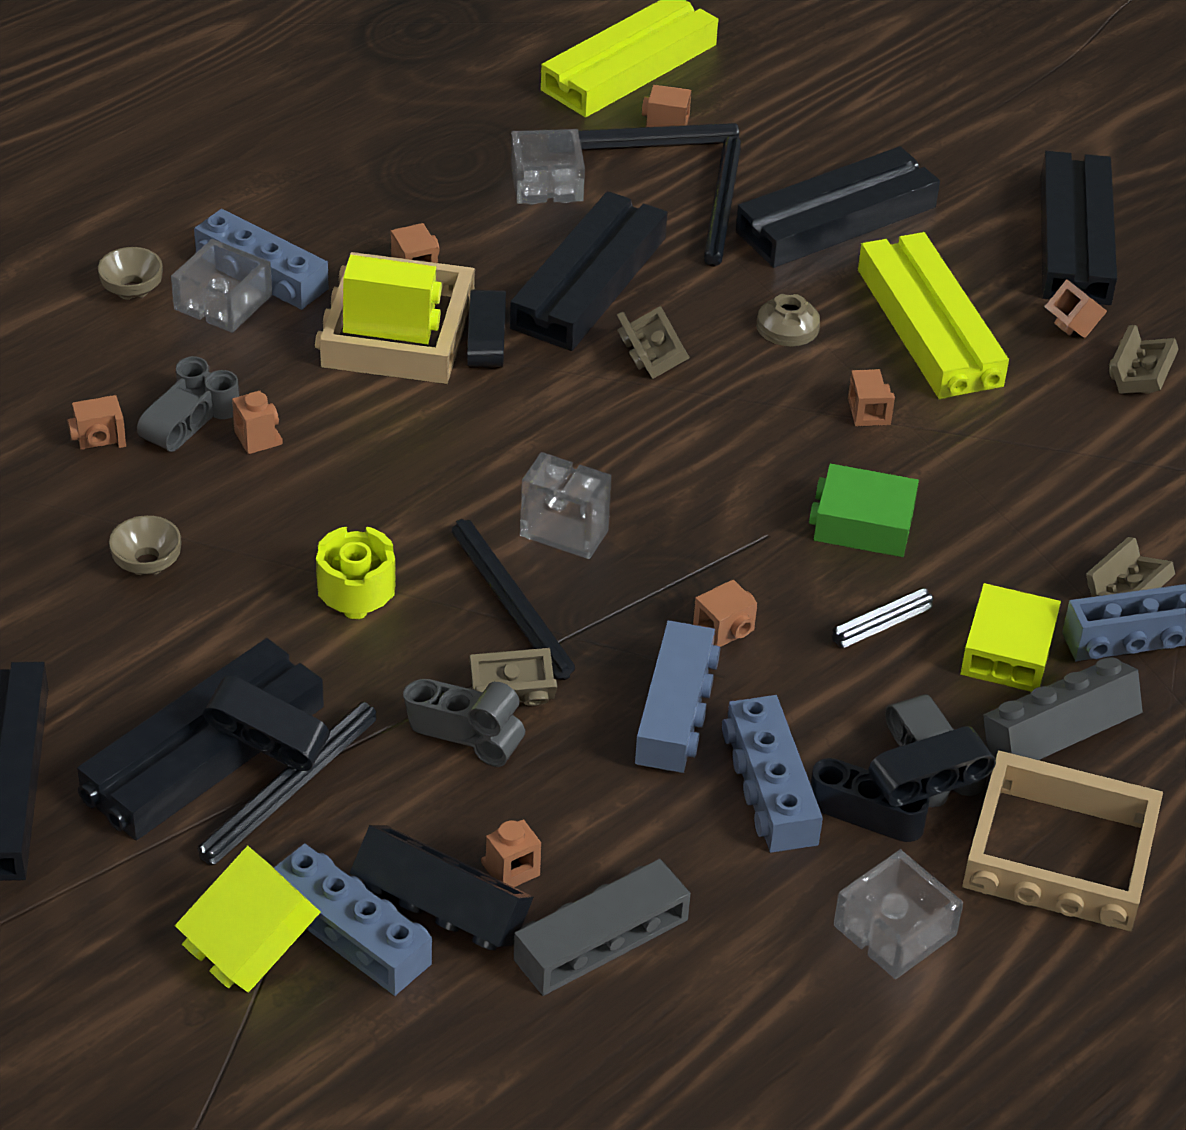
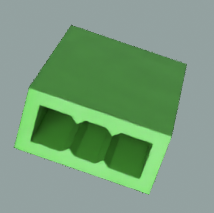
(864, 509)

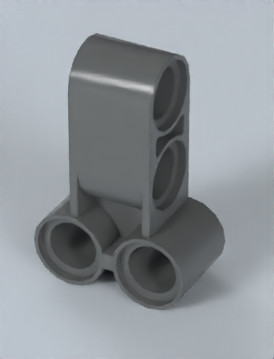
(189, 404)
(467, 716)
(918, 720)

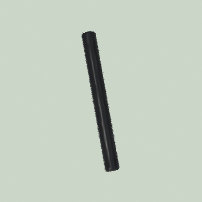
(657, 136)
(722, 201)
(511, 596)
(283, 787)

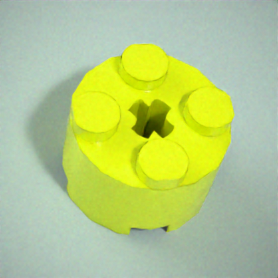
(355, 571)

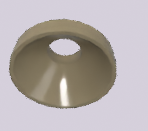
(128, 266)
(786, 326)
(145, 536)

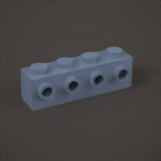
(295, 273)
(1126, 622)
(675, 697)
(772, 774)
(358, 922)

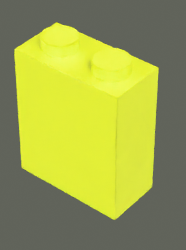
(390, 299)
(1010, 637)
(246, 921)

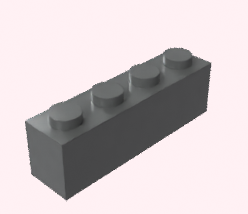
(1065, 711)
(601, 926)

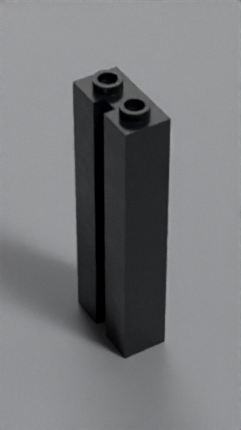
(836, 206)
(1078, 225)
(588, 271)
(21, 737)
(179, 753)

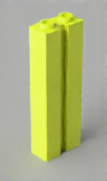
(628, 55)
(933, 316)

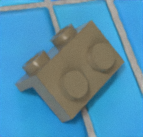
(653, 341)
(1141, 364)
(1127, 571)
(523, 670)

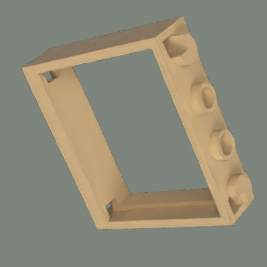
(399, 358)
(1075, 792)

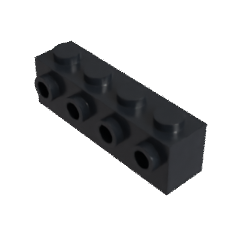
(441, 886)

